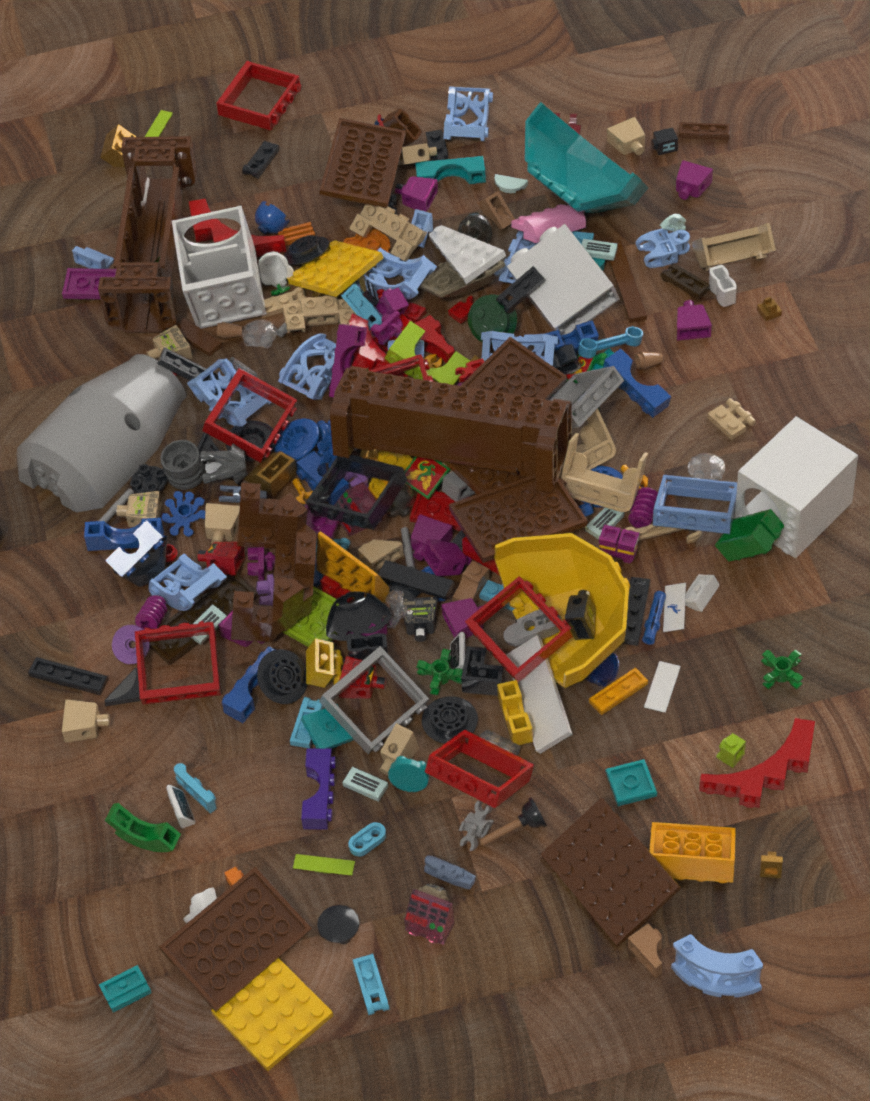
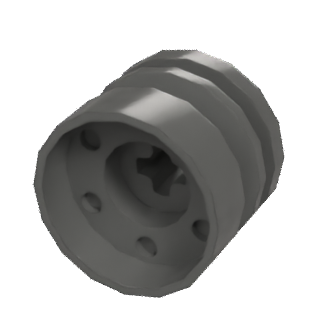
(182, 464)

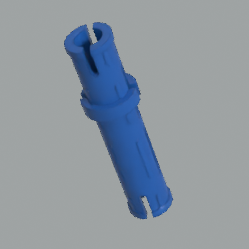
(649, 634)

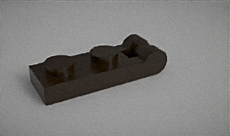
(685, 281)

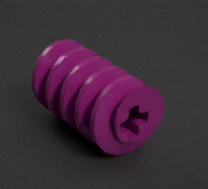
(643, 507)
(151, 613)

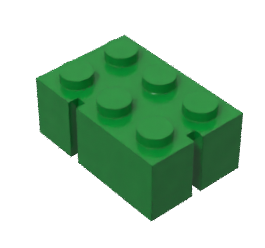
(750, 535)

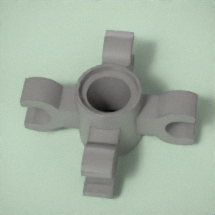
(475, 825)

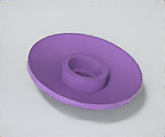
(122, 644)

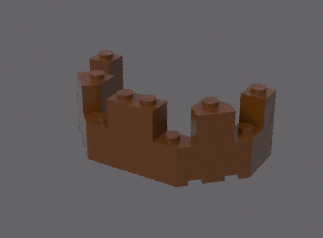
(284, 528)

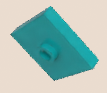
(325, 730)
(631, 782)

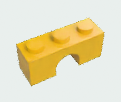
(513, 711)

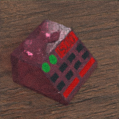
(356, 499)
(429, 917)

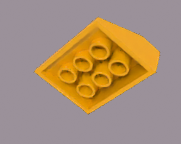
(347, 569)
(694, 851)

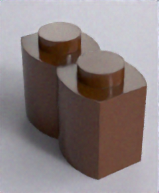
(400, 120)

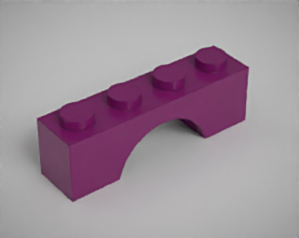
(348, 341)

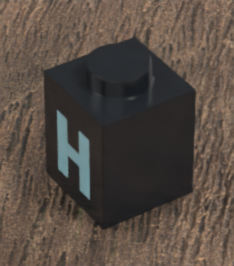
(665, 141)

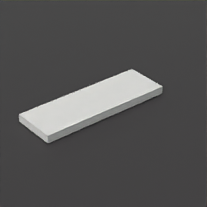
(541, 698)

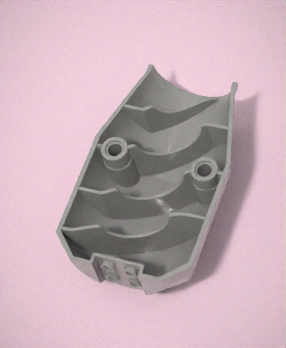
(101, 434)

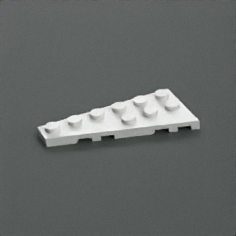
(464, 253)

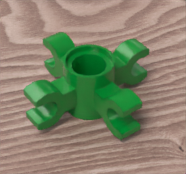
(782, 663)
(439, 671)

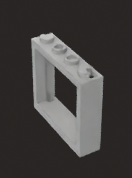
(597, 386)
(397, 674)

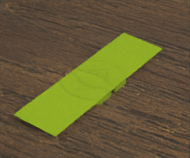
(159, 124)
(323, 864)

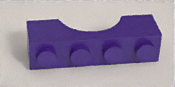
(316, 809)

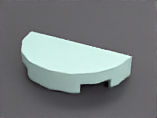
(510, 184)
(674, 223)

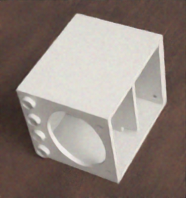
(219, 277)
(802, 480)

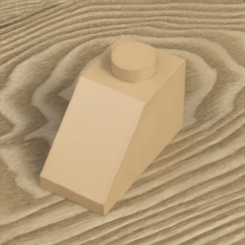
(377, 551)

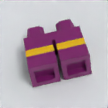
(622, 547)

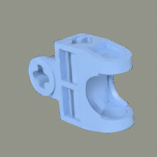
(663, 246)

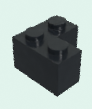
(477, 675)

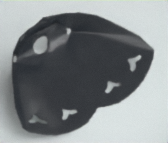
(150, 568)
(356, 616)

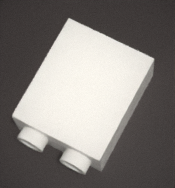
(574, 283)

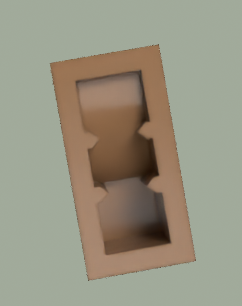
(496, 210)
(472, 582)
(645, 946)

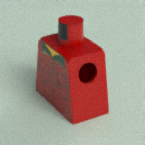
(224, 555)
(363, 686)

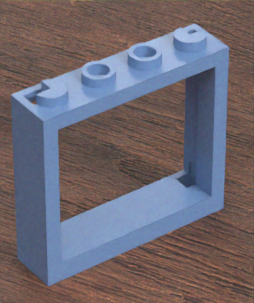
(692, 518)

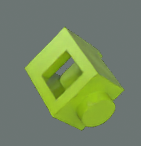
(731, 750)

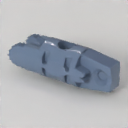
(236, 494)
(448, 872)

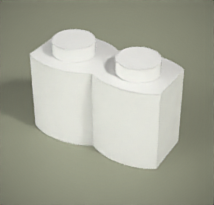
(722, 285)

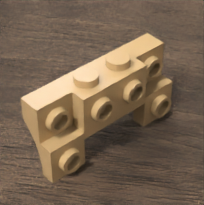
(395, 226)
(316, 312)

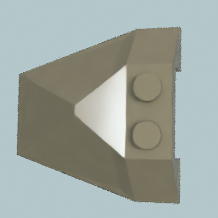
(448, 283)

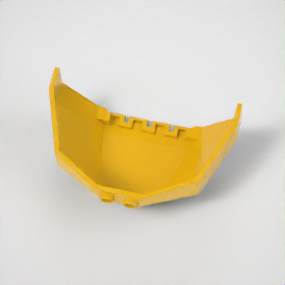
(560, 568)

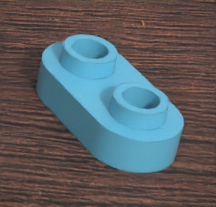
(366, 840)

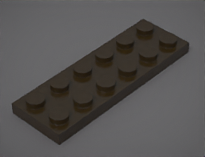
(220, 597)

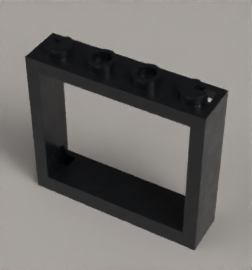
(363, 466)

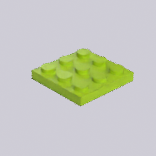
(315, 623)

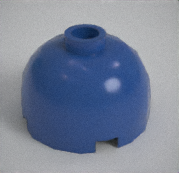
(270, 219)

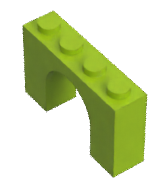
(404, 348)

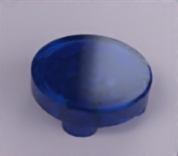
(605, 671)

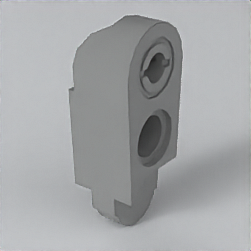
(517, 633)

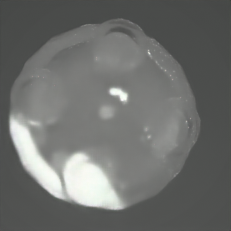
(259, 333)
(706, 466)
(395, 603)

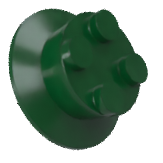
(489, 315)

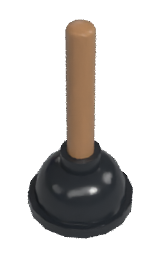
(530, 816)

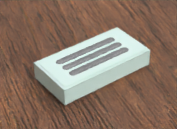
(600, 249)
(605, 517)
(213, 615)
(365, 784)

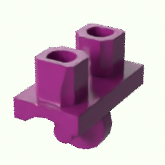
(390, 327)
(257, 568)

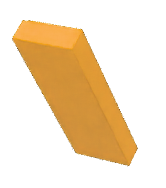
(618, 691)

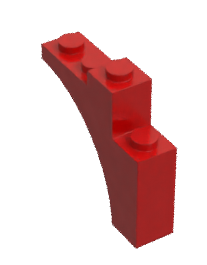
(433, 339)
(370, 355)

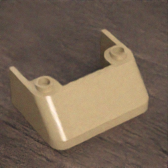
(734, 246)
(596, 441)
(598, 487)

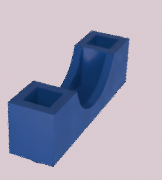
(650, 398)
(101, 536)
(239, 702)

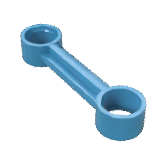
(589, 347)

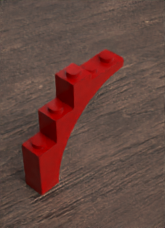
(217, 231)
(770, 774)

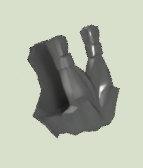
(226, 465)

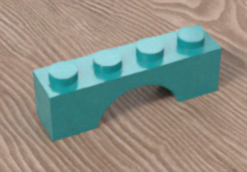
(469, 168)

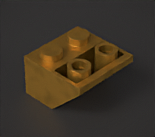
(112, 146)
(273, 473)

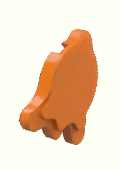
(373, 240)

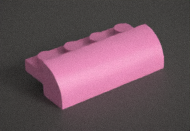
(539, 222)

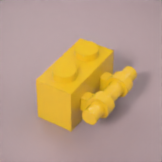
(322, 663)

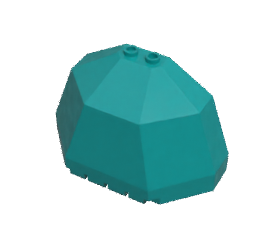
(575, 167)

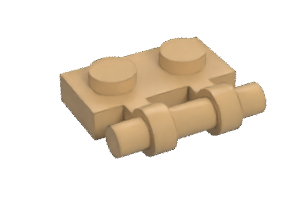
(727, 422)

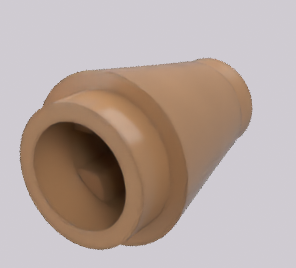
(228, 330)
(648, 359)

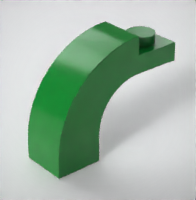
(142, 834)

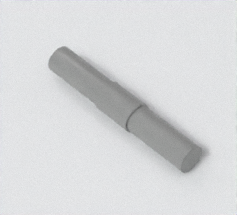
(113, 509)
(407, 547)

